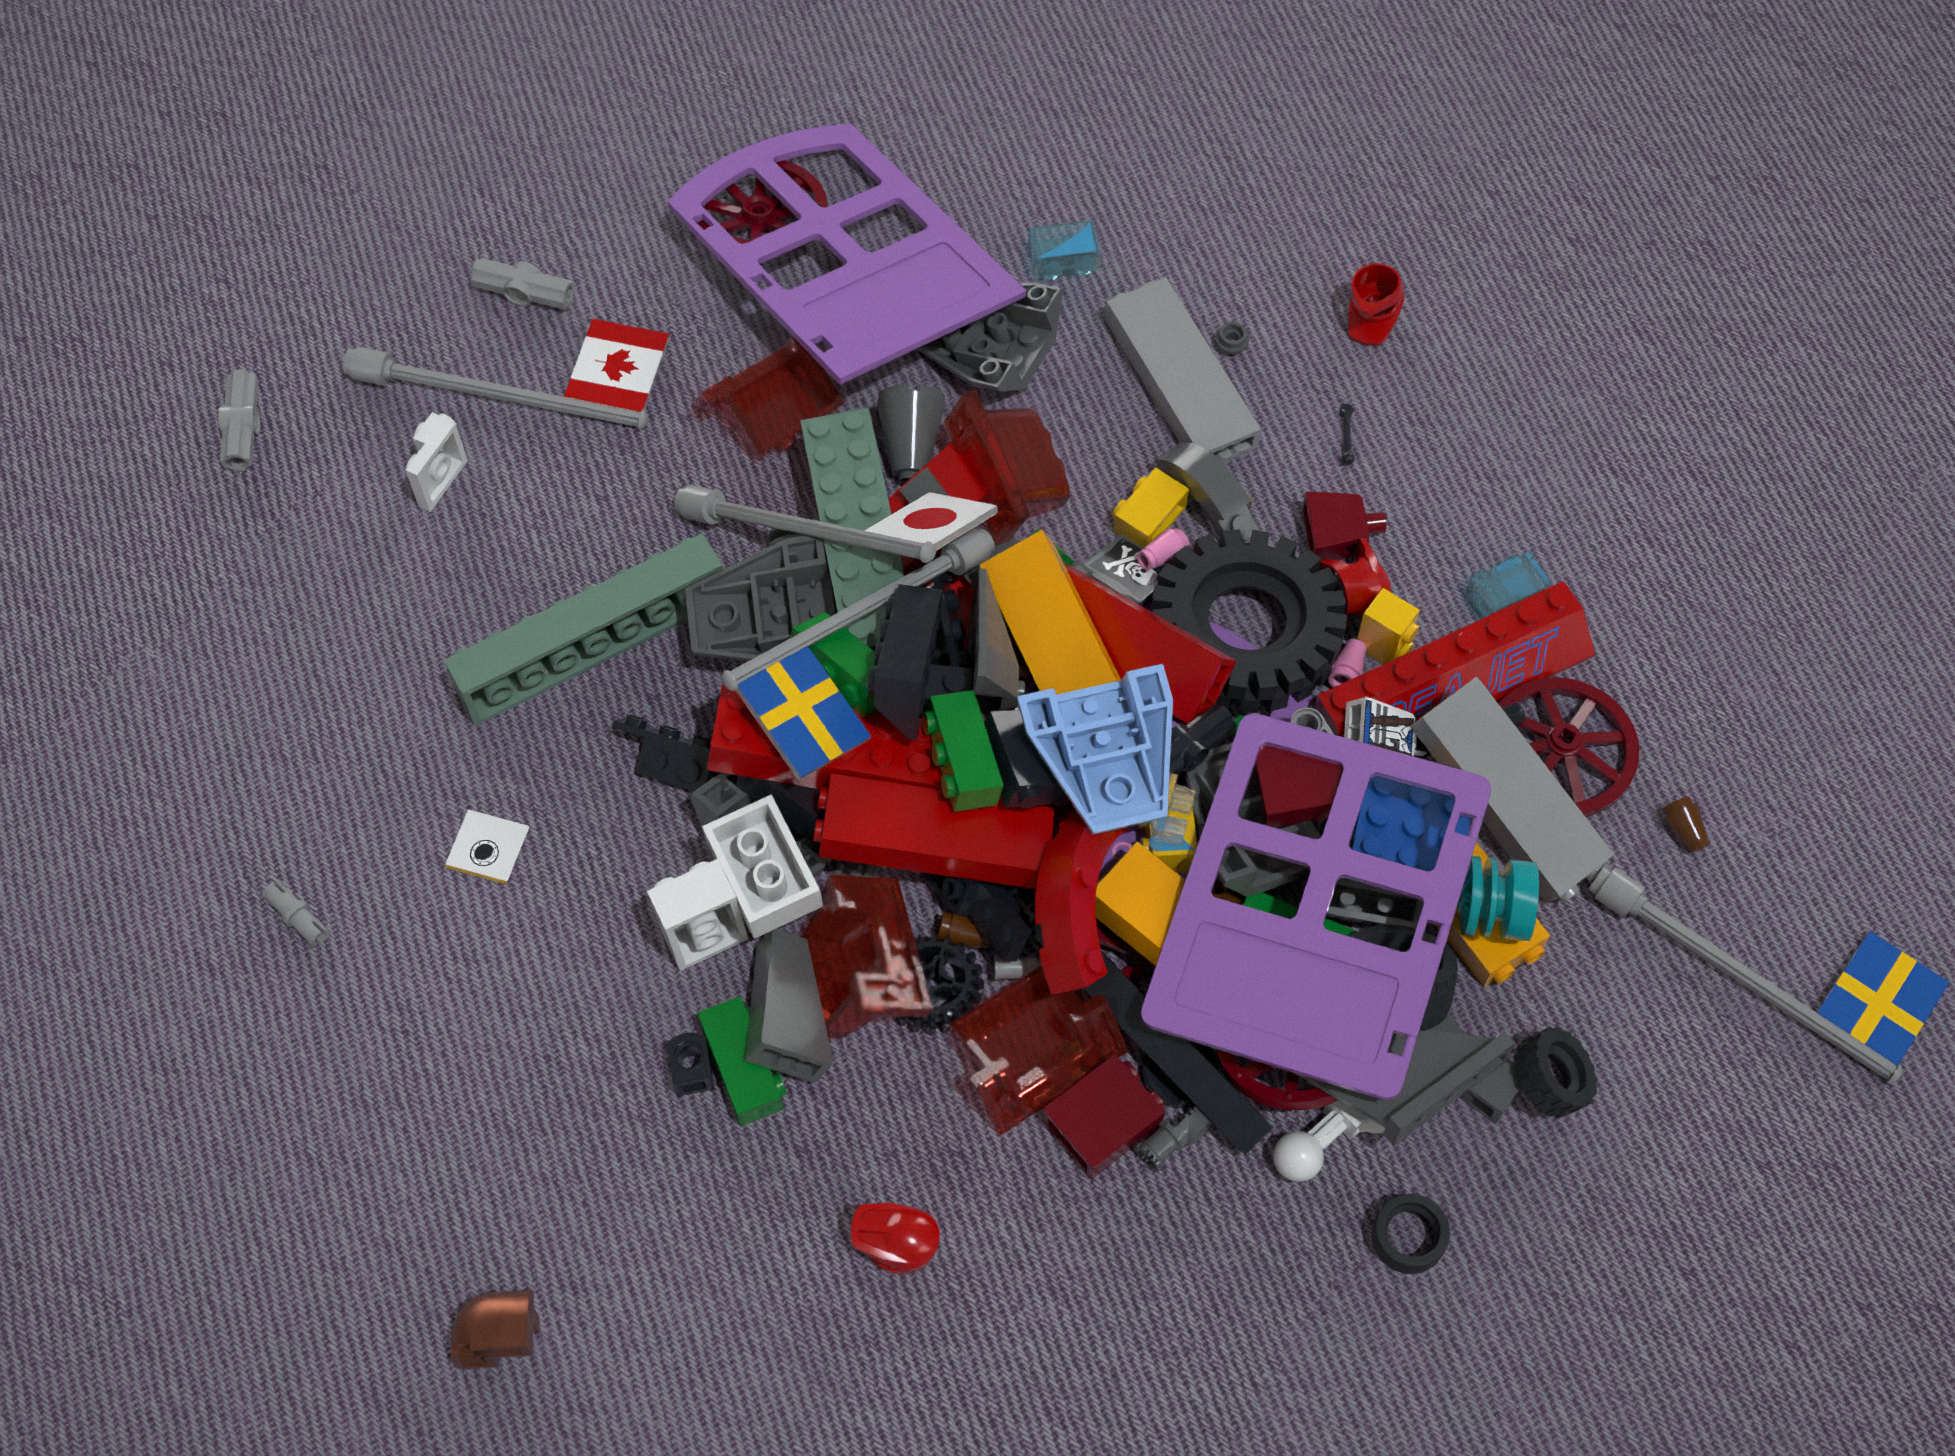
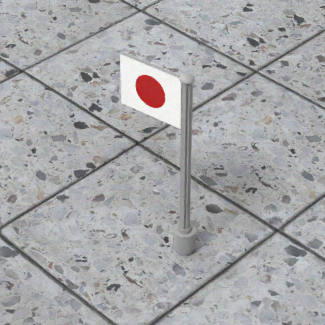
(909, 532)

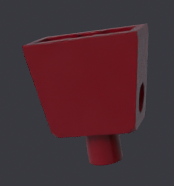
(1337, 523)

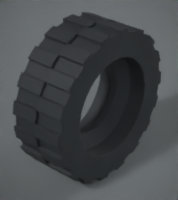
(1540, 1084)

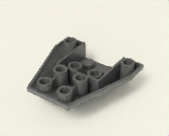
(1004, 346)

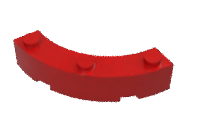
(1068, 904)

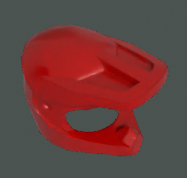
(1374, 303)
(1361, 579)
(895, 1236)

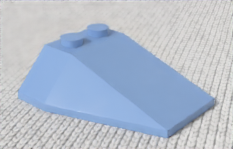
(1107, 746)

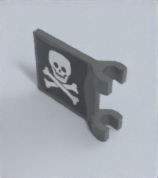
(1120, 570)

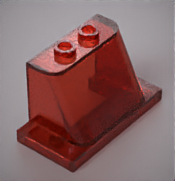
(772, 398)
(1014, 460)
(865, 955)
(1034, 1046)

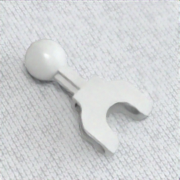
(1301, 1154)

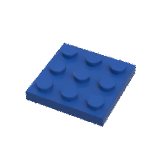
(1404, 823)

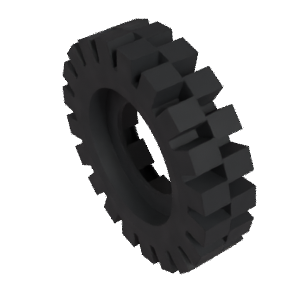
(1308, 598)

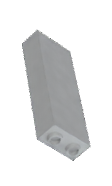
(1181, 370)
(1526, 802)

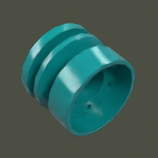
(1504, 898)

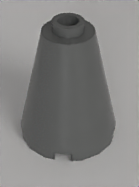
(910, 426)

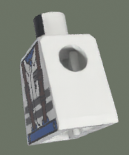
(1382, 726)

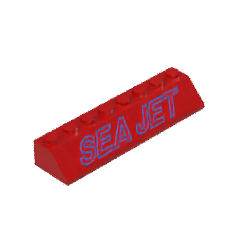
(1502, 650)

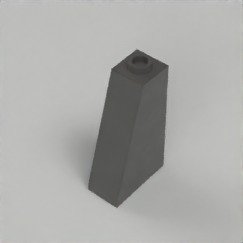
(786, 1010)

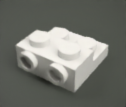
(437, 460)

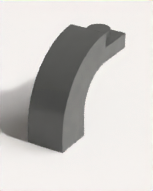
(1210, 485)

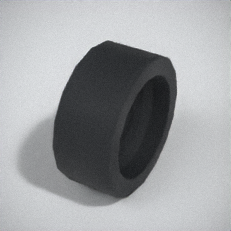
(1430, 1211)

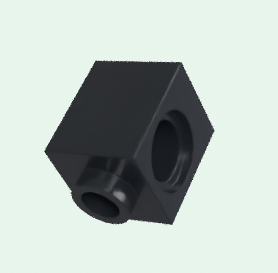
(693, 1079)

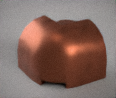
(494, 1328)

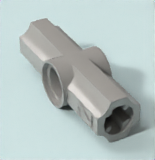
(522, 283)
(239, 420)

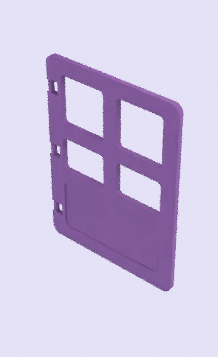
(1289, 985)

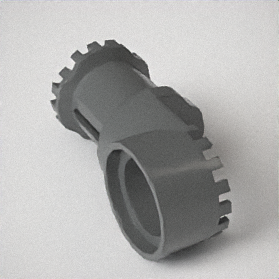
(1169, 1138)

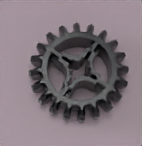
(961, 995)

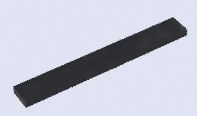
(1180, 1060)

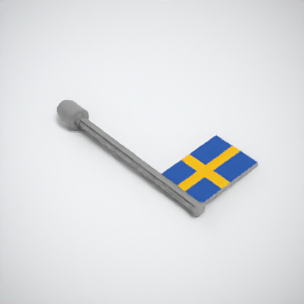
(794, 693)
(1868, 1012)

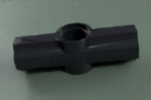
(1193, 741)

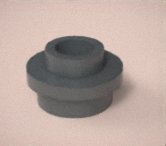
(1234, 331)

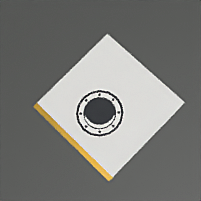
(487, 846)

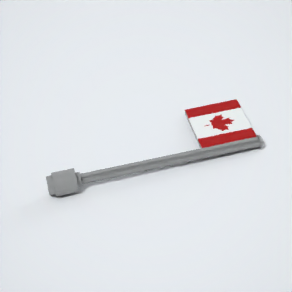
(607, 383)

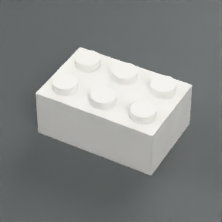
(763, 866)
(698, 913)

